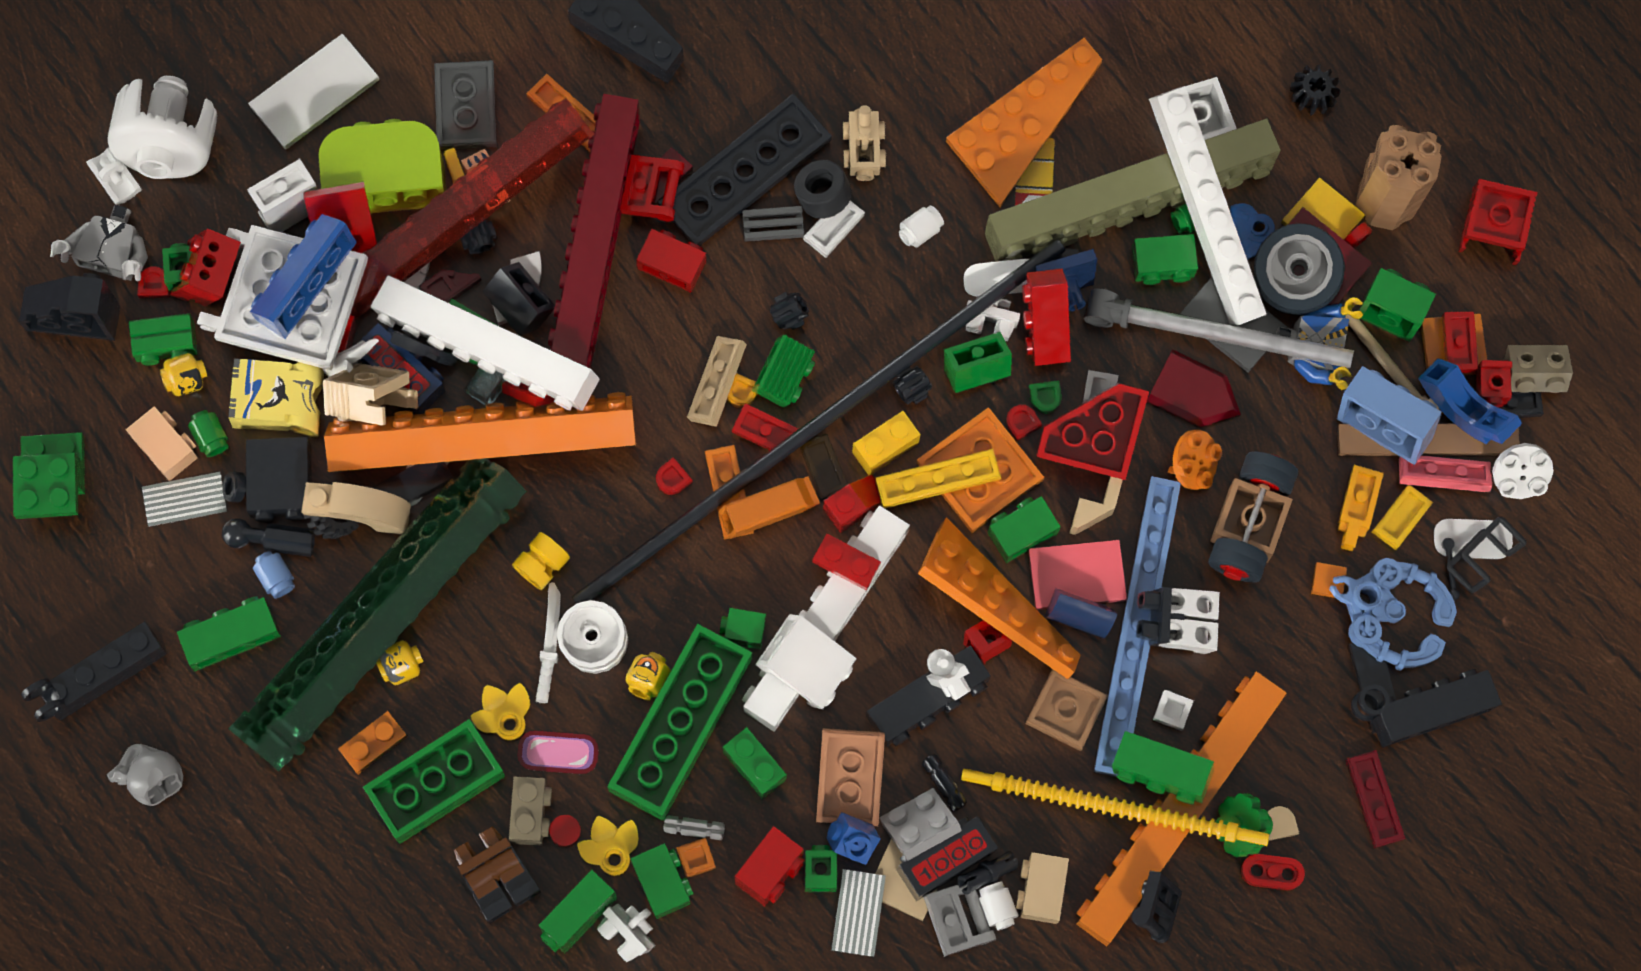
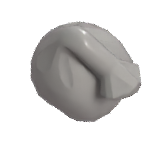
(148, 773)

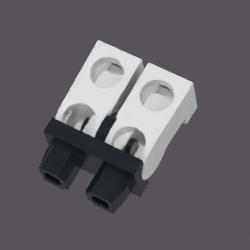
(1180, 619)

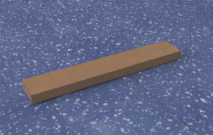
(1447, 441)

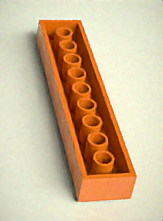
(479, 433)

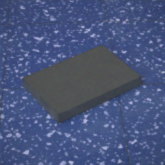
(465, 105)
(1208, 307)

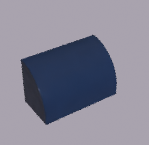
(1081, 613)

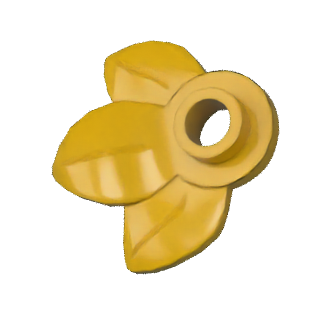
(501, 708)
(609, 841)

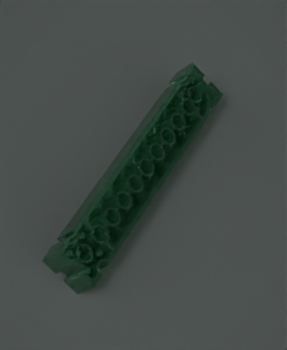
(377, 611)

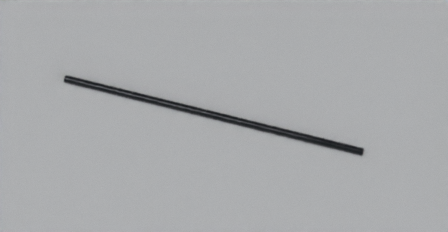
(817, 424)

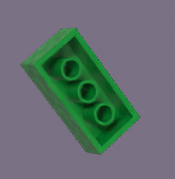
(434, 781)

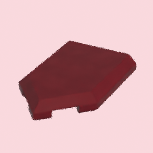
(1193, 391)

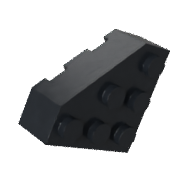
(71, 307)

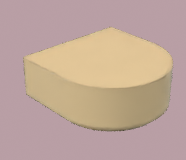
(1283, 823)

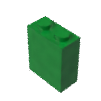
(577, 913)

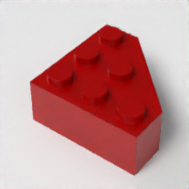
(1097, 432)

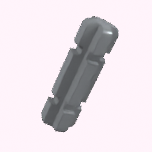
(694, 827)

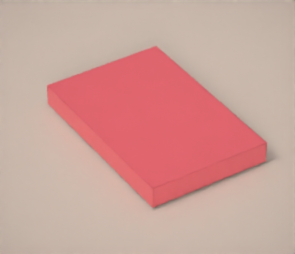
(1080, 569)

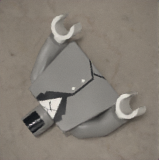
(106, 246)

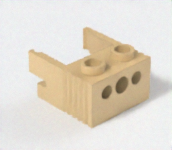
(364, 390)

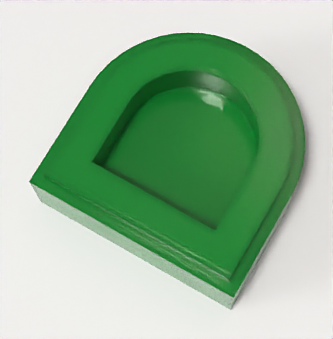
(1045, 396)

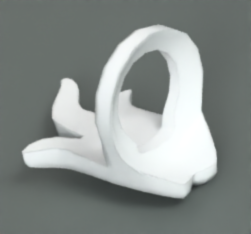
(348, 357)

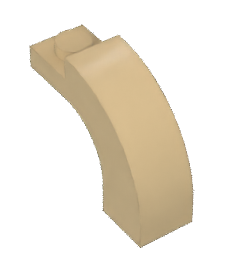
(357, 503)

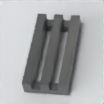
(770, 213)

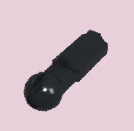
(274, 537)

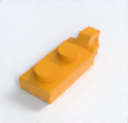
(1358, 504)

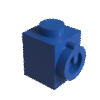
(853, 838)

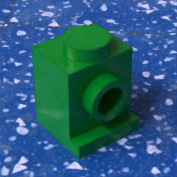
(174, 257)
(820, 883)

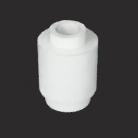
(921, 226)
(998, 906)

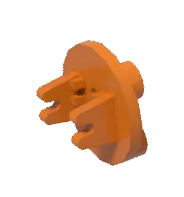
(1195, 459)

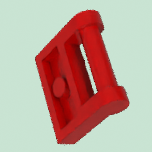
(642, 186)

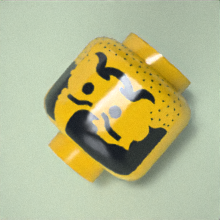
(183, 374)

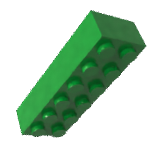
(680, 722)

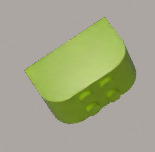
(392, 158)

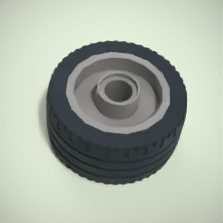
(1301, 246)

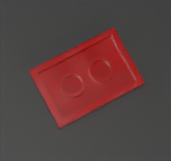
(347, 204)

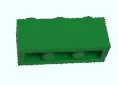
(228, 633)
(1163, 768)

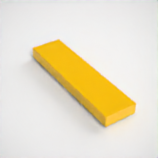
(938, 478)

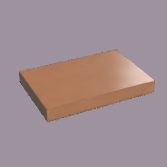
(850, 775)

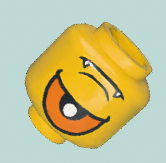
(647, 675)

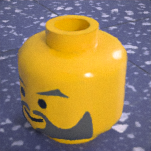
(400, 663)

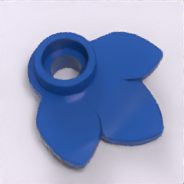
(1245, 220)

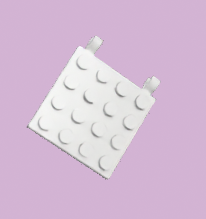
(321, 328)

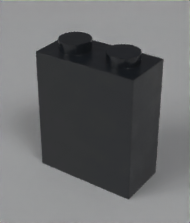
(277, 477)

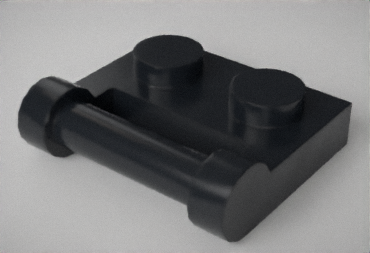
(1160, 897)

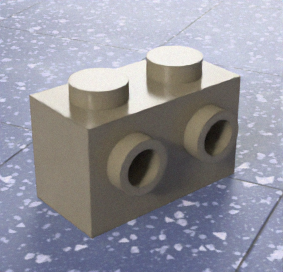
(1539, 368)
(528, 811)

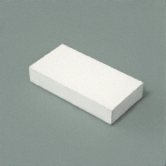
(830, 231)

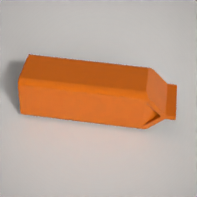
(768, 507)

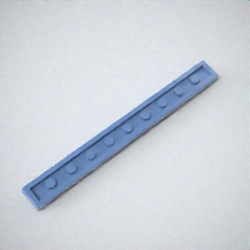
(1132, 651)

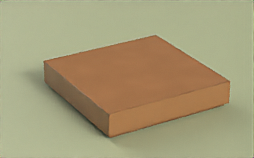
(1066, 710)

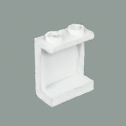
(282, 196)
(807, 661)

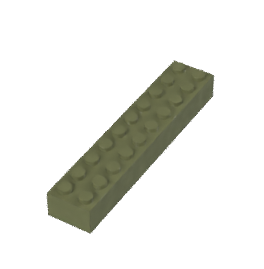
(1124, 195)

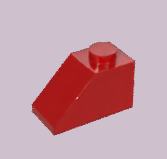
(852, 503)

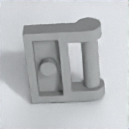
(951, 923)

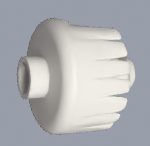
(160, 142)

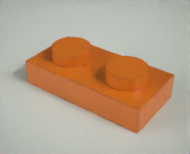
(372, 742)

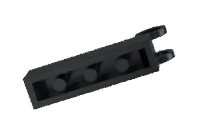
(96, 673)
(1428, 709)

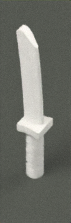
(549, 655)

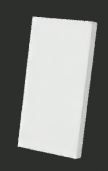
(313, 91)

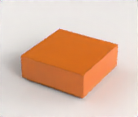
(1323, 579)
(695, 857)

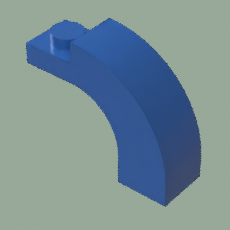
(1464, 407)

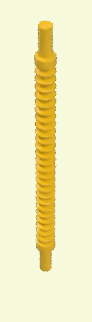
(1231, 831)

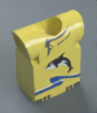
(275, 396)

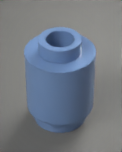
(273, 574)

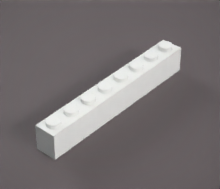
(1207, 206)
(484, 343)
(830, 611)

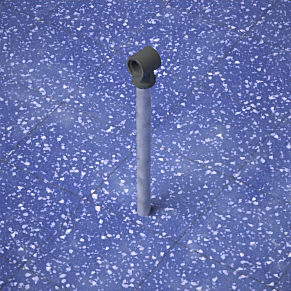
(1106, 308)

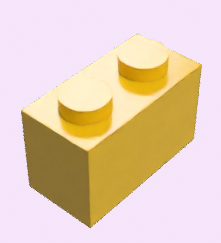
(886, 443)

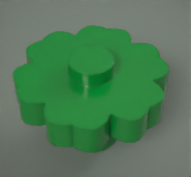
(1247, 813)

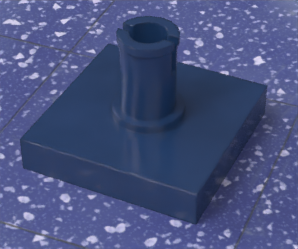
(1079, 273)

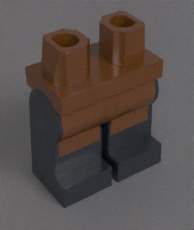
(489, 867)

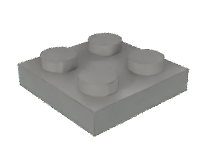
(920, 824)

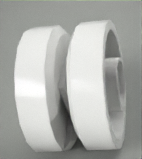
(605, 650)

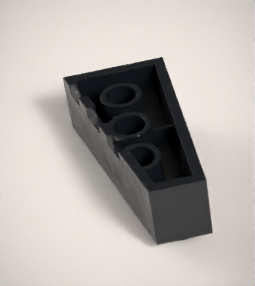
(629, 32)

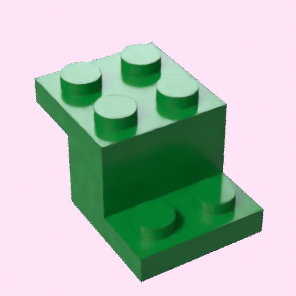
(48, 475)

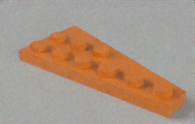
(978, 585)

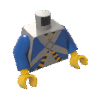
(1325, 327)

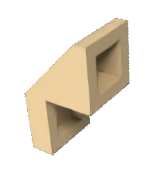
(1090, 512)

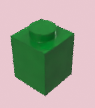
(744, 628)

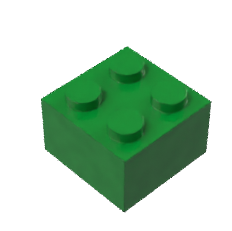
(1396, 304)

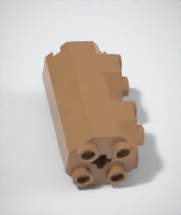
(1398, 176)

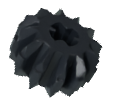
(1323, 97)

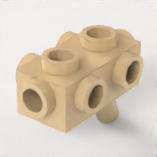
(864, 138)

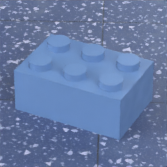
(1389, 414)

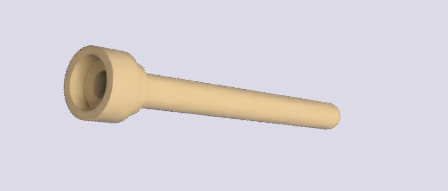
(1383, 358)

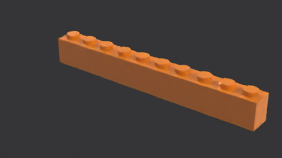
(1156, 844)

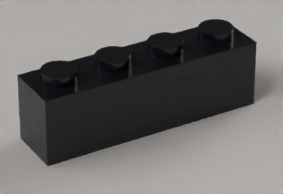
(921, 701)

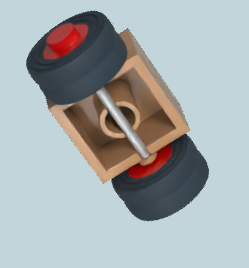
(1252, 517)

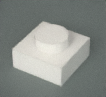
(1173, 710)

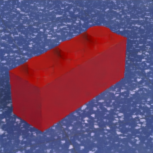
(1047, 317)

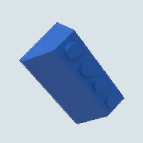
(303, 275)

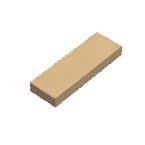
(716, 381)

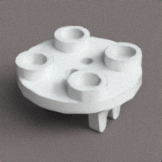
(1536, 472)

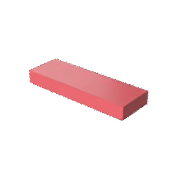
(1447, 473)

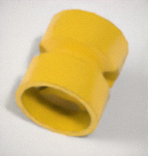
(540, 561)

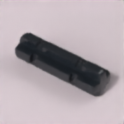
(944, 782)

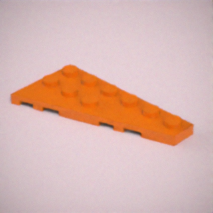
(1013, 130)

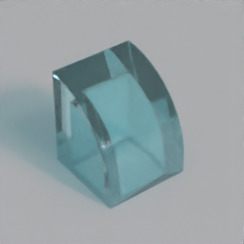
(485, 386)

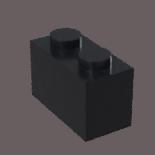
(519, 298)

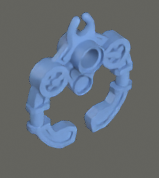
(1384, 607)

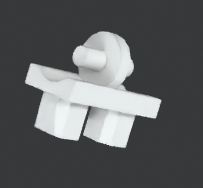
(114, 177)
(1004, 319)
(947, 674)
(631, 926)

